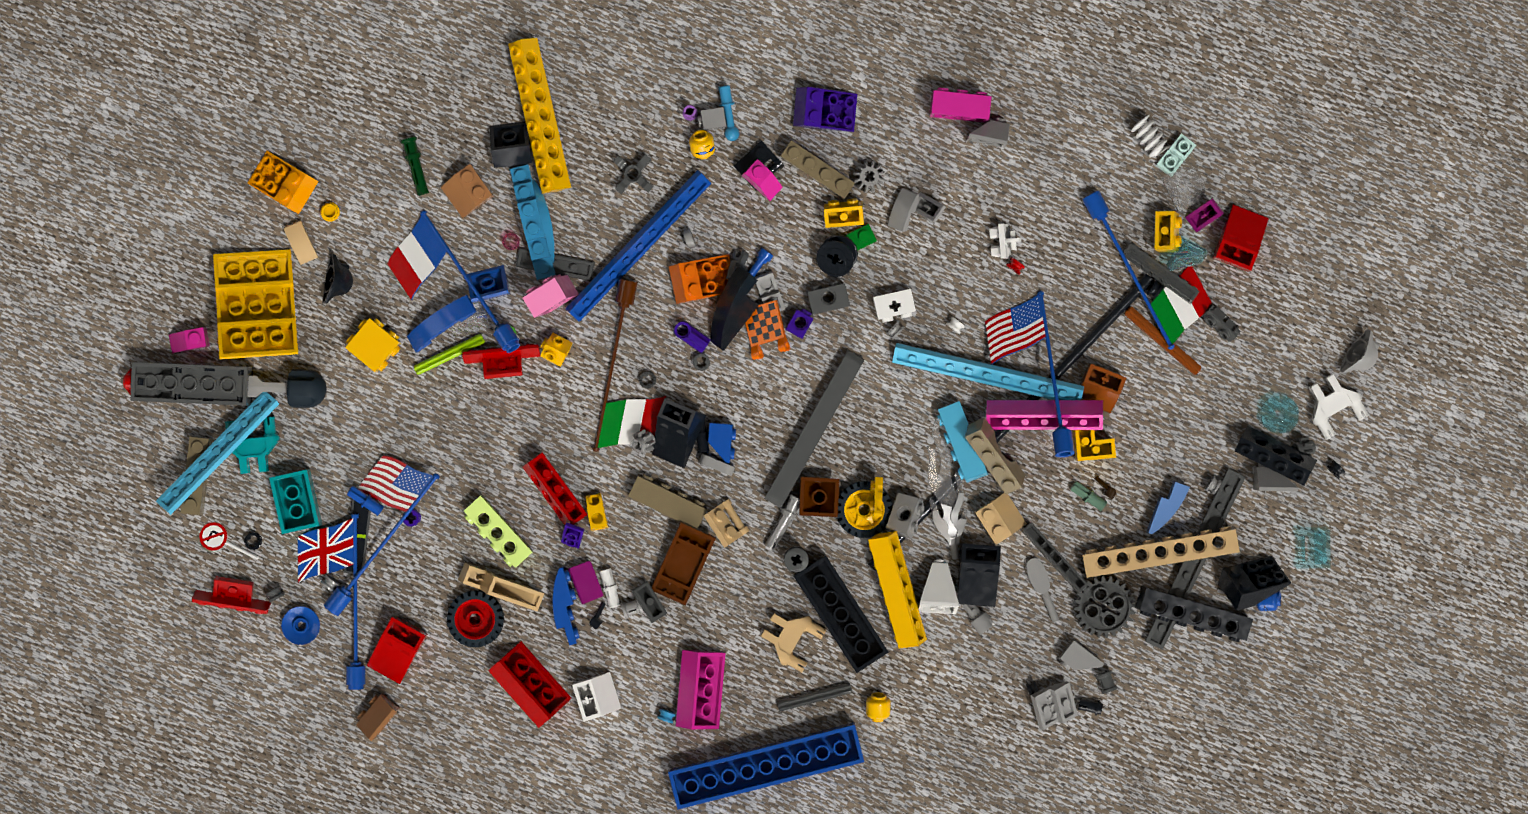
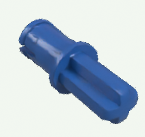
(365, 500)

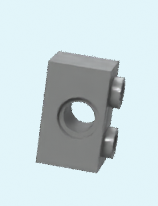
(903, 505)

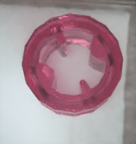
(510, 235)

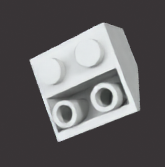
(596, 696)

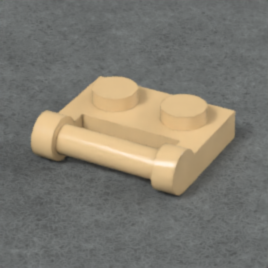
(722, 526)

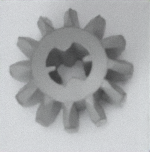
(862, 176)

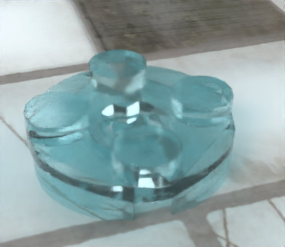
(1290, 414)

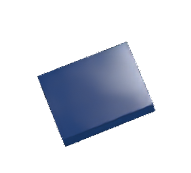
(489, 283)

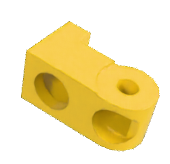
(596, 512)

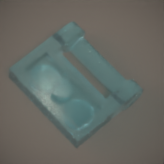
(1319, 549)

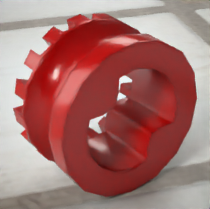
(1015, 265)

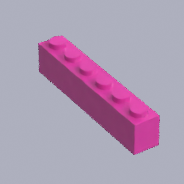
(1043, 414)

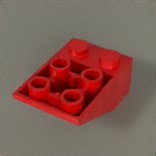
(1241, 238)
(396, 649)

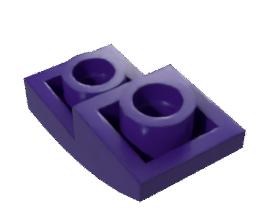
(572, 535)

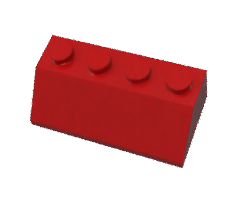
(529, 684)

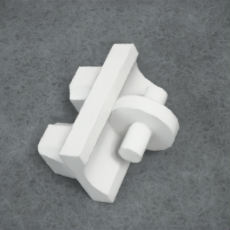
(1005, 239)

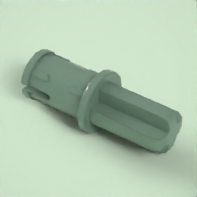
(1088, 496)

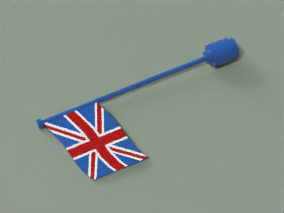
(327, 552)

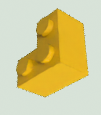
(1090, 449)

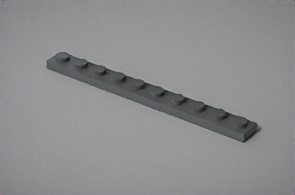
(1190, 569)

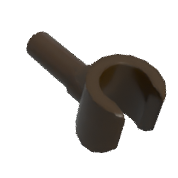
(1110, 491)

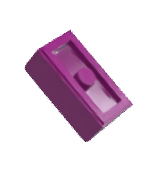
(586, 582)

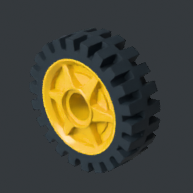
(848, 511)

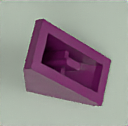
(1204, 215)

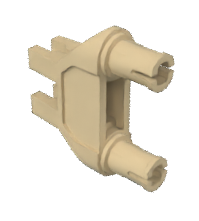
(790, 636)

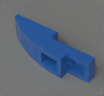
(564, 597)

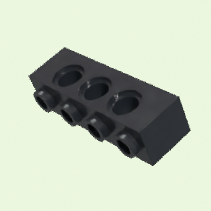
(1275, 455)

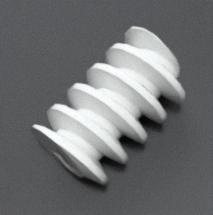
(1150, 137)

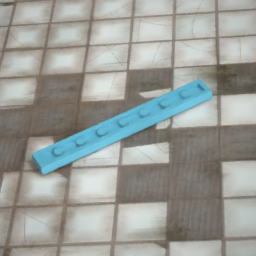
(217, 452)

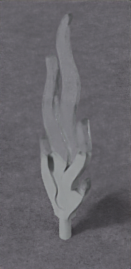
(950, 499)

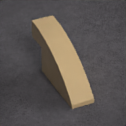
(500, 587)

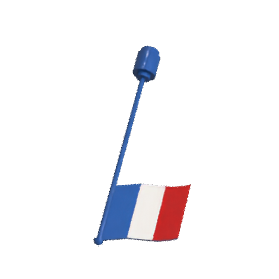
(419, 257)

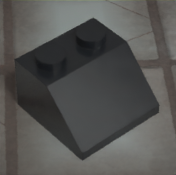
(510, 144)

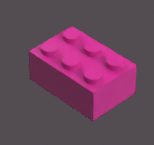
(960, 105)

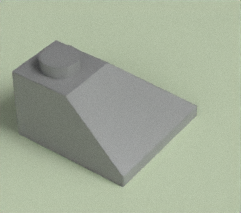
(992, 133)
(1269, 480)

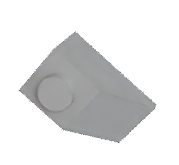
(1078, 658)

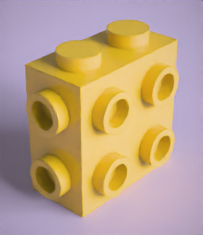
(373, 344)

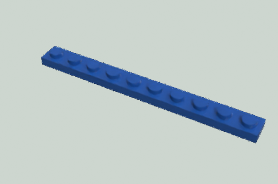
(638, 245)

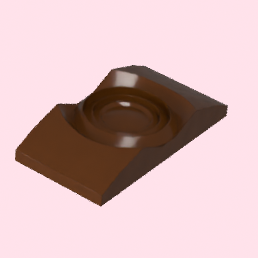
(683, 563)

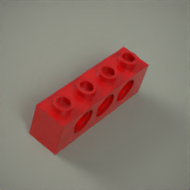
(554, 490)

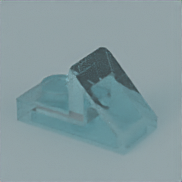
(1187, 255)

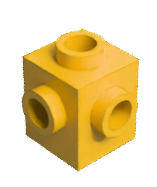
(555, 349)

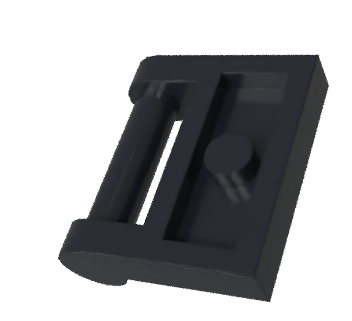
(761, 153)

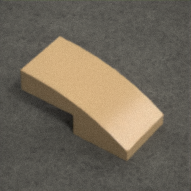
(300, 242)

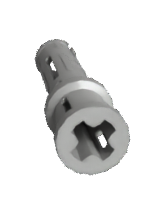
(788, 513)

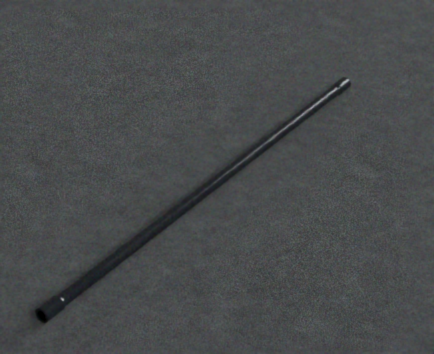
(1145, 283)

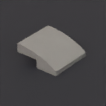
(1054, 705)

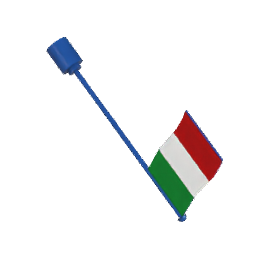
(1168, 309)

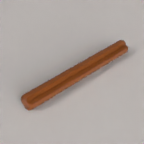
(1157, 336)

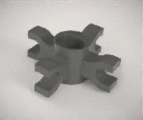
(622, 186)

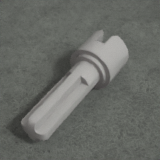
(980, 621)

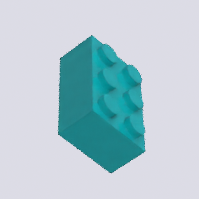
(295, 501)

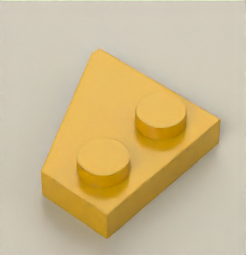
(877, 487)

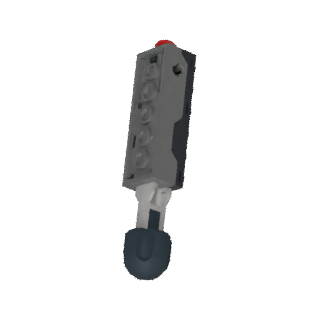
(218, 385)

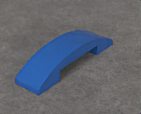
(440, 321)

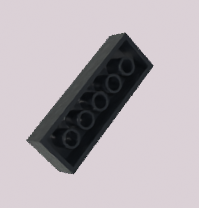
(841, 613)

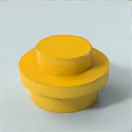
(330, 212)

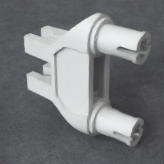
(1332, 403)

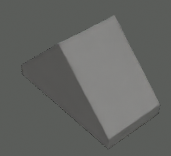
(929, 208)

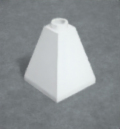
(939, 591)

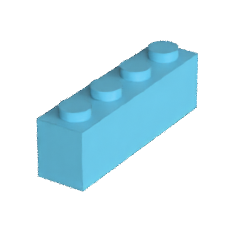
(956, 426)

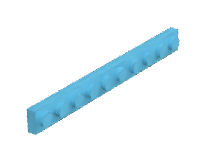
(984, 373)

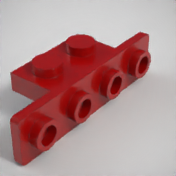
(498, 362)
(232, 594)

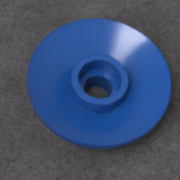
(293, 632)

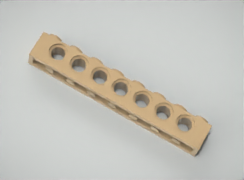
(1229, 546)

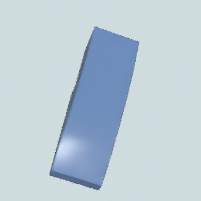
(1167, 507)

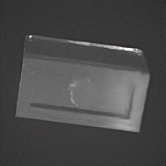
(474, 324)

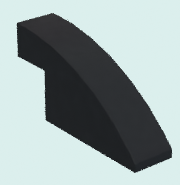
(733, 308)

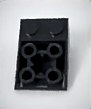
(676, 432)
(978, 574)
(1252, 581)

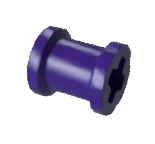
(418, 518)

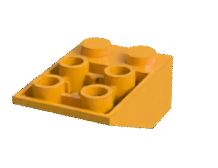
(282, 182)

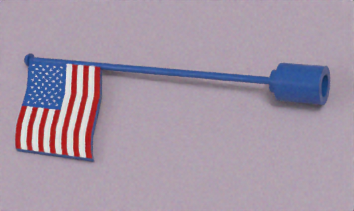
(1019, 330)
(396, 487)

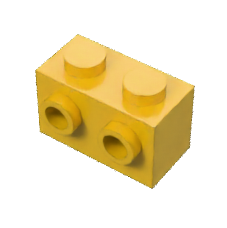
(843, 213)
(1167, 231)

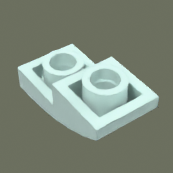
(1176, 154)

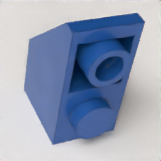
(720, 439)

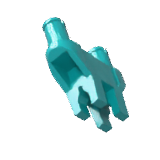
(257, 447)

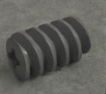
(799, 566)

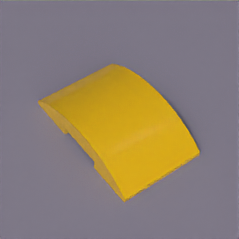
(255, 304)

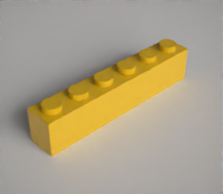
(897, 589)

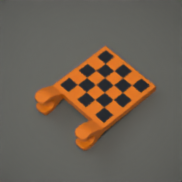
(764, 327)

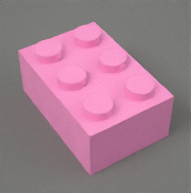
(550, 295)

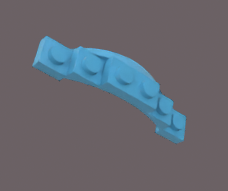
(535, 221)

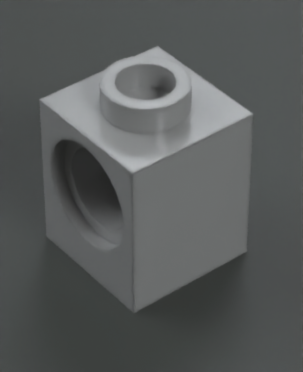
(712, 118)

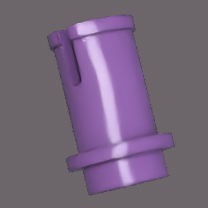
(690, 117)

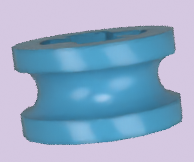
(666, 715)

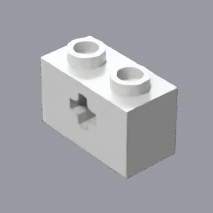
(883, 302)

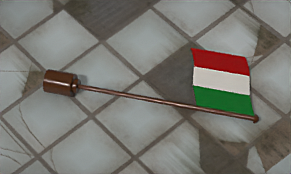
(625, 417)

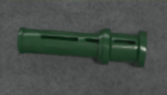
(413, 157)

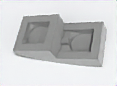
(904, 205)
(768, 289)

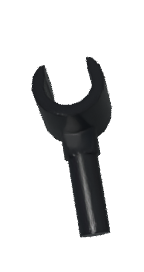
(595, 622)

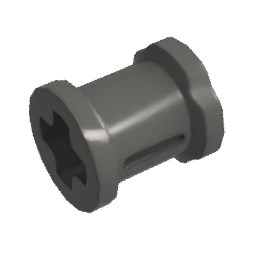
(1106, 681)

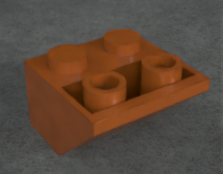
(1102, 385)

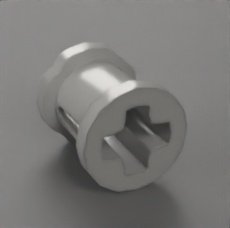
(631, 608)

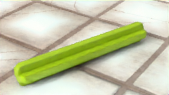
(449, 354)

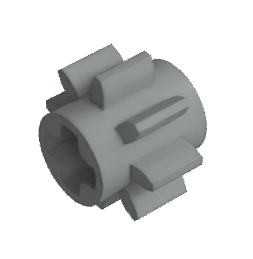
(643, 441)

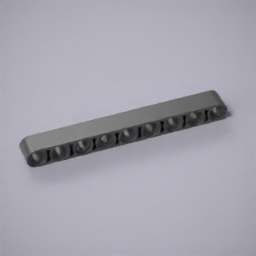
(814, 429)

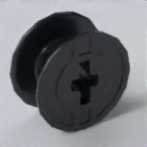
(846, 253)

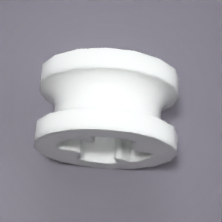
(955, 325)

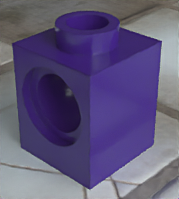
(800, 332)

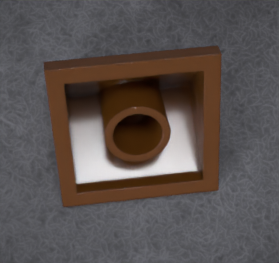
(819, 497)

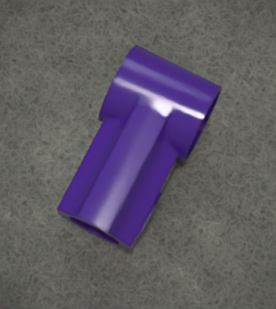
(693, 337)

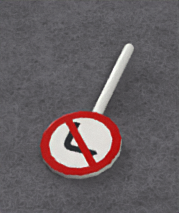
(214, 537)

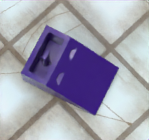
(825, 109)

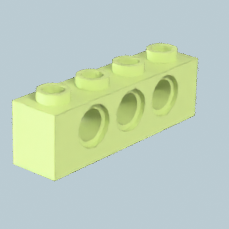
(521, 550)

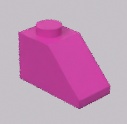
(762, 179)
(189, 340)

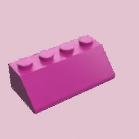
(700, 689)

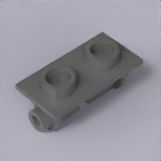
(1214, 318)

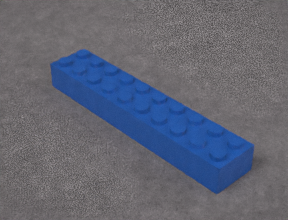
(765, 766)

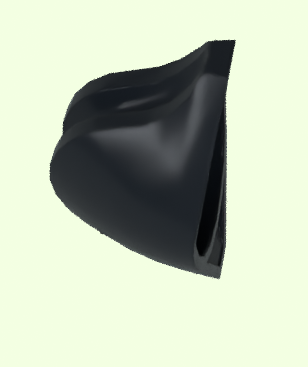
(340, 277)

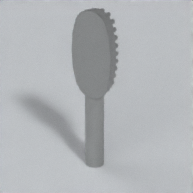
(1040, 581)

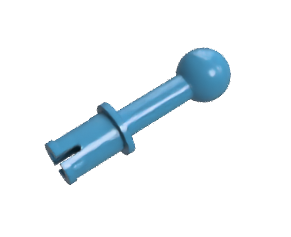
(731, 132)

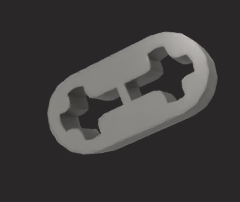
(716, 464)

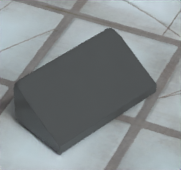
(649, 602)

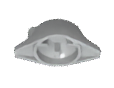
(1364, 355)

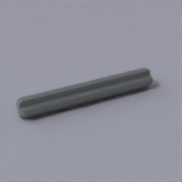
(813, 697)

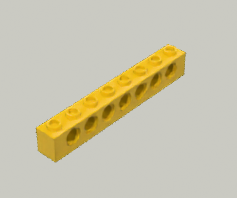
(539, 115)

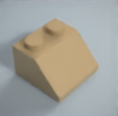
(1000, 518)

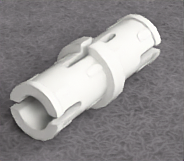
(610, 588)

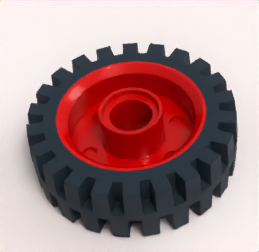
(475, 603)

